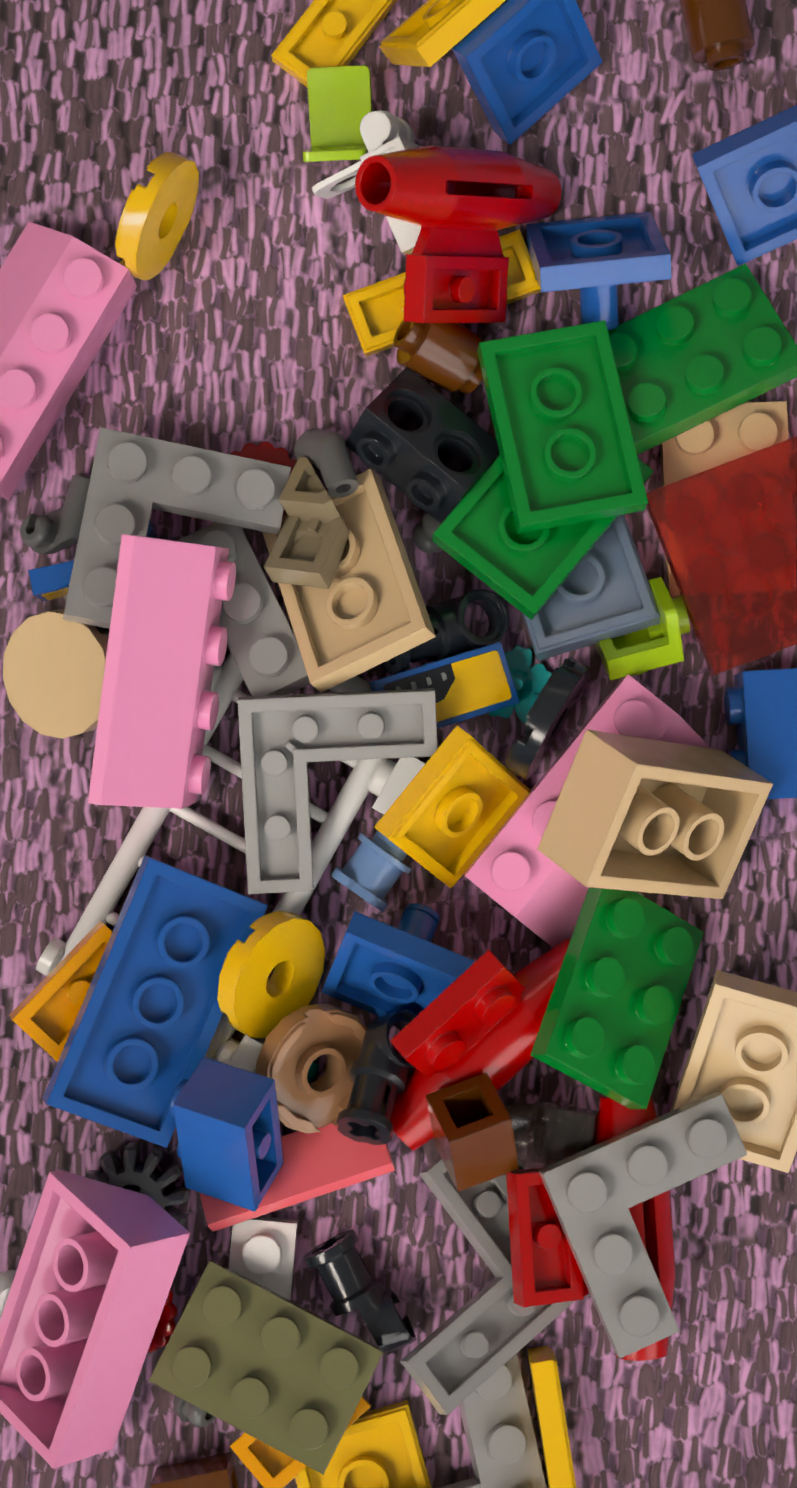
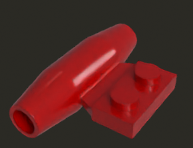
(460, 205)
(470, 1029)
(540, 1253)

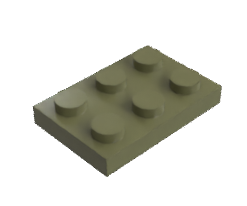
(266, 1366)

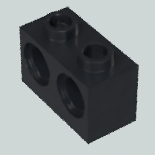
(423, 444)

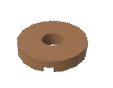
(293, 1048)

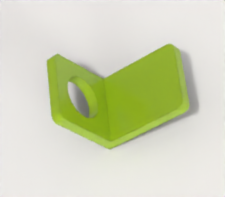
(337, 105)

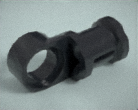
(452, 634)
(376, 1082)
(355, 1288)

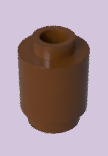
(717, 31)
(440, 354)

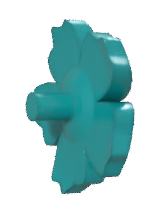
(526, 682)

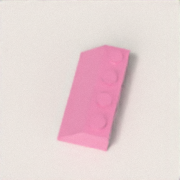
(53, 320)
(161, 673)
(511, 865)
(84, 1313)

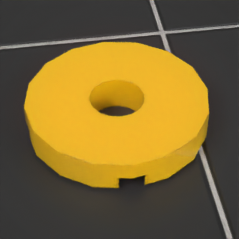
(157, 215)
(280, 942)

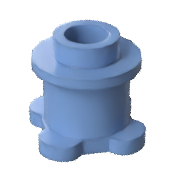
(373, 869)

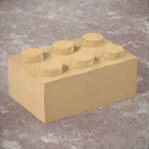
(653, 816)

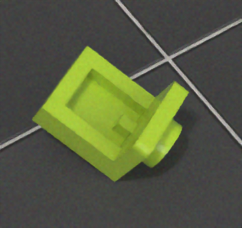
(652, 646)

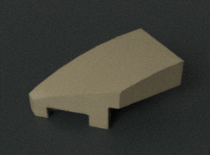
(312, 534)

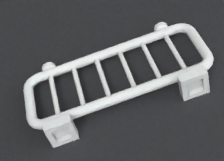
(376, 776)

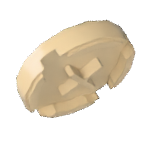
(56, 674)

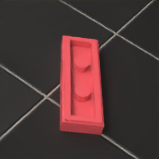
(311, 1168)

